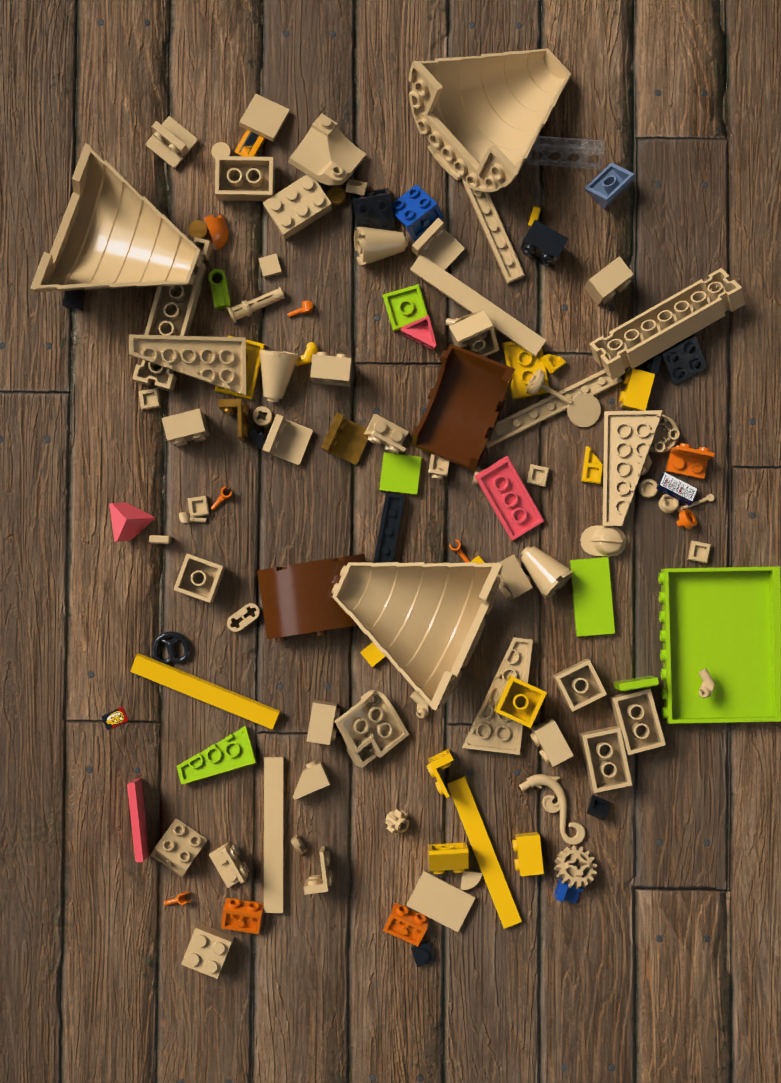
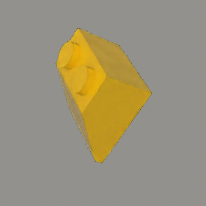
(448, 857)

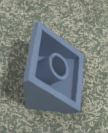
(609, 184)

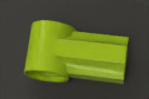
(219, 290)

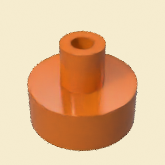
(686, 519)

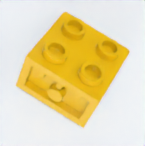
(440, 760)

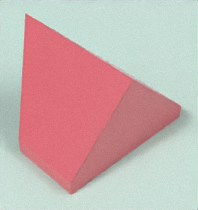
(420, 332)
(128, 521)

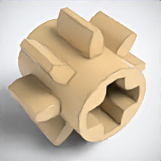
(397, 821)

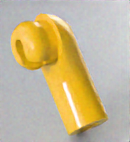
(307, 357)

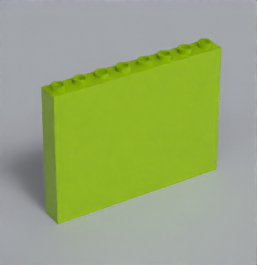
(731, 627)

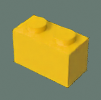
(637, 390)
(529, 854)

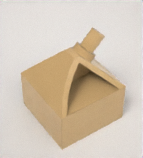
(474, 333)

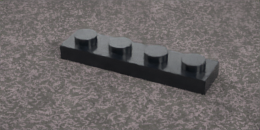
(389, 528)

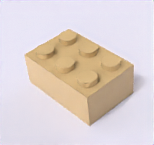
(244, 178)
(297, 206)
(638, 720)
(605, 759)

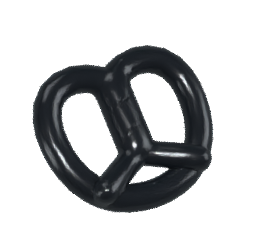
(170, 647)

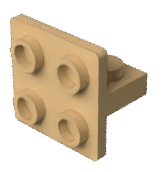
(171, 141)

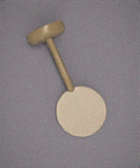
(582, 409)

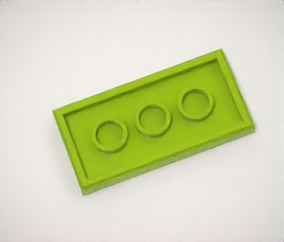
(592, 596)

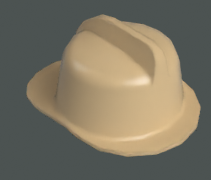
(603, 541)

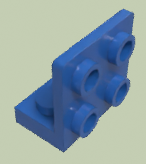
(416, 211)

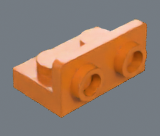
(242, 915)
(406, 924)

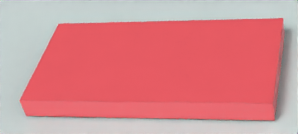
(509, 498)
(138, 820)

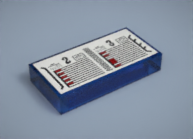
(677, 488)

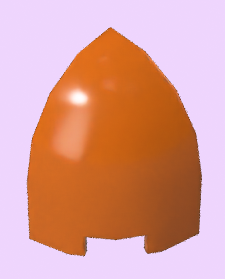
(218, 230)

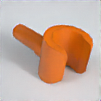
(307, 307)
(222, 497)
(459, 551)
(179, 899)

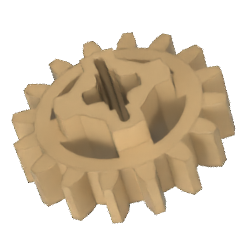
(581, 863)

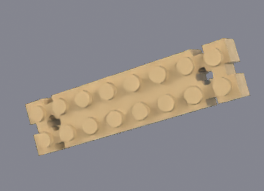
(172, 316)
(667, 323)

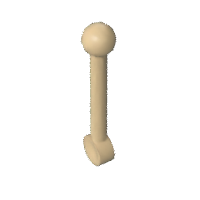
(709, 498)

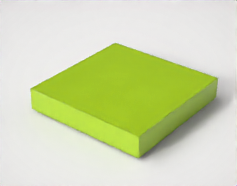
(405, 306)
(400, 473)
(636, 683)

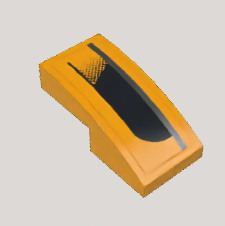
(249, 144)

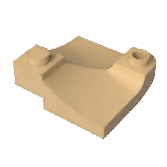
(327, 153)
(370, 728)

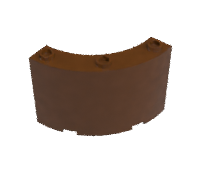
(463, 407)
(300, 597)

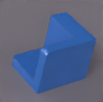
(563, 892)

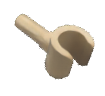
(185, 518)

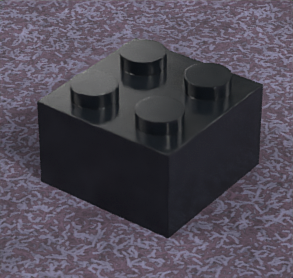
(543, 244)

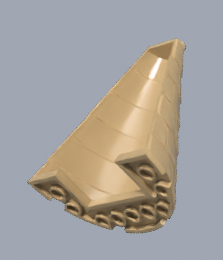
(485, 111)
(113, 237)
(421, 616)

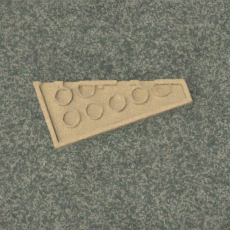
(209, 359)
(626, 448)
(490, 729)

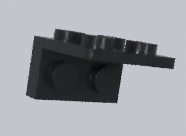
(374, 209)
(684, 359)

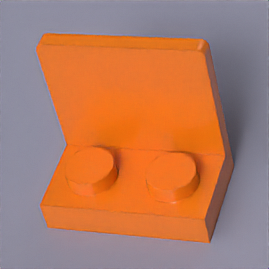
(688, 461)

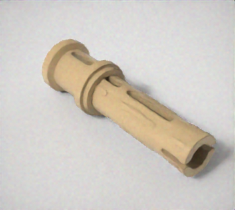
(246, 308)

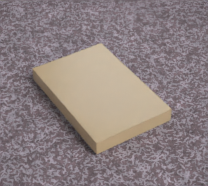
(440, 901)

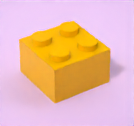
(520, 701)

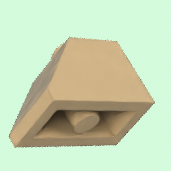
(311, 779)

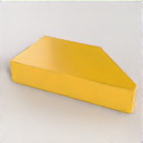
(591, 468)

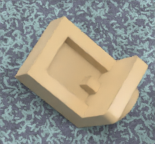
(438, 467)

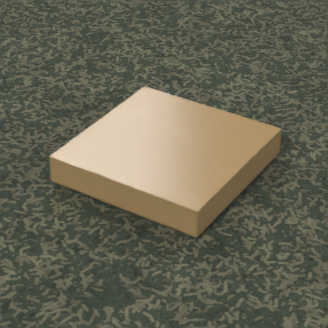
(264, 117)

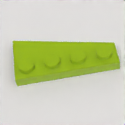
(226, 755)

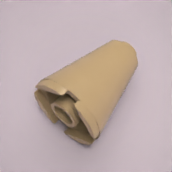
(377, 244)
(276, 372)
(545, 570)

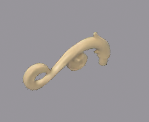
(561, 804)

